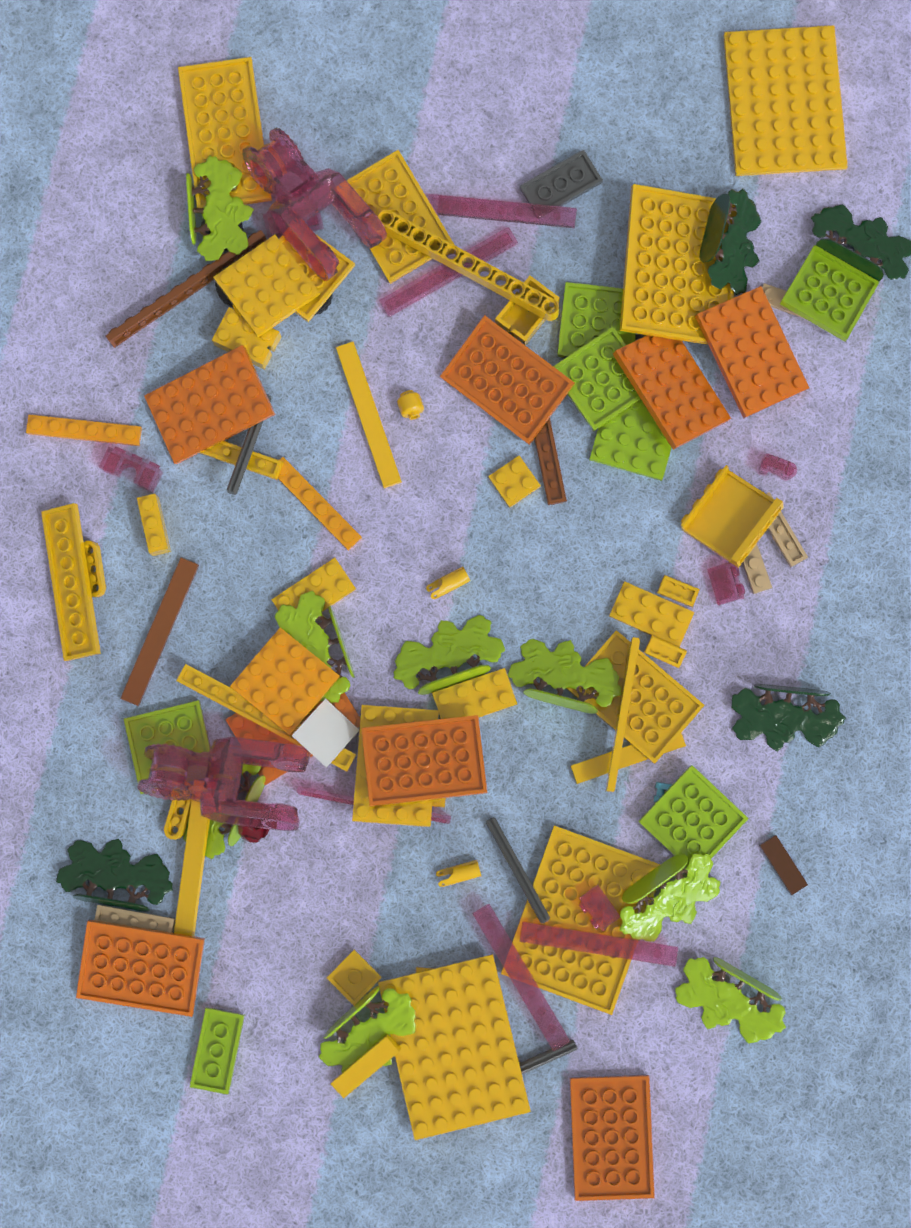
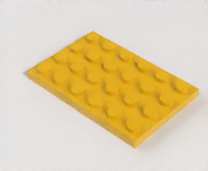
(394, 188)
(657, 704)
(408, 813)

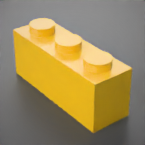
(153, 524)

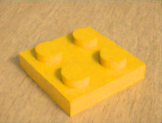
(514, 481)
(354, 977)

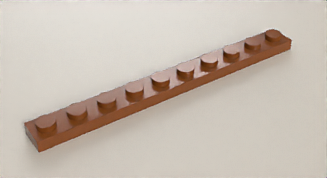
(179, 293)

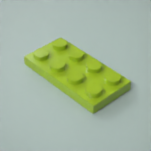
(217, 1051)

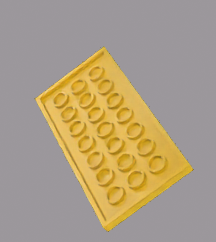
(223, 120)

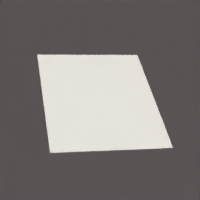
(325, 733)

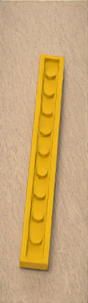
(232, 700)

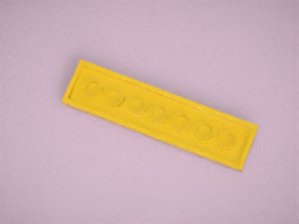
(70, 582)

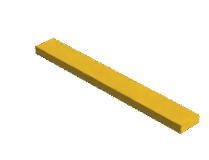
(368, 415)
(622, 715)
(192, 871)

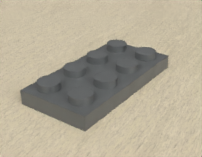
(562, 182)

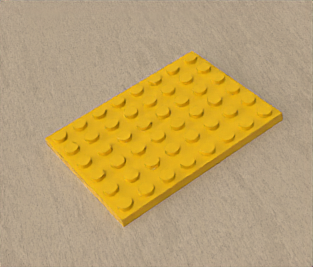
(785, 100)
(663, 268)
(565, 873)
(463, 1055)

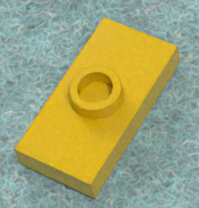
(678, 591)
(665, 651)

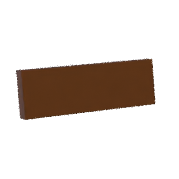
(783, 865)

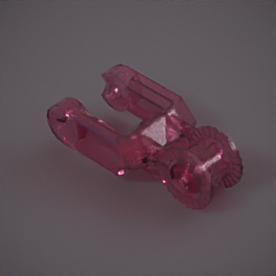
(303, 194)
(216, 776)

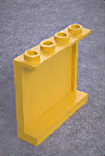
(731, 516)

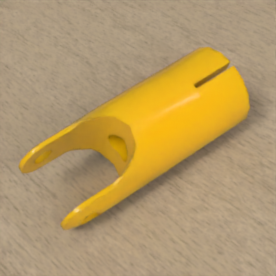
(448, 582)
(459, 873)

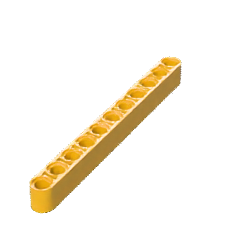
(473, 272)

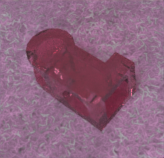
(784, 469)

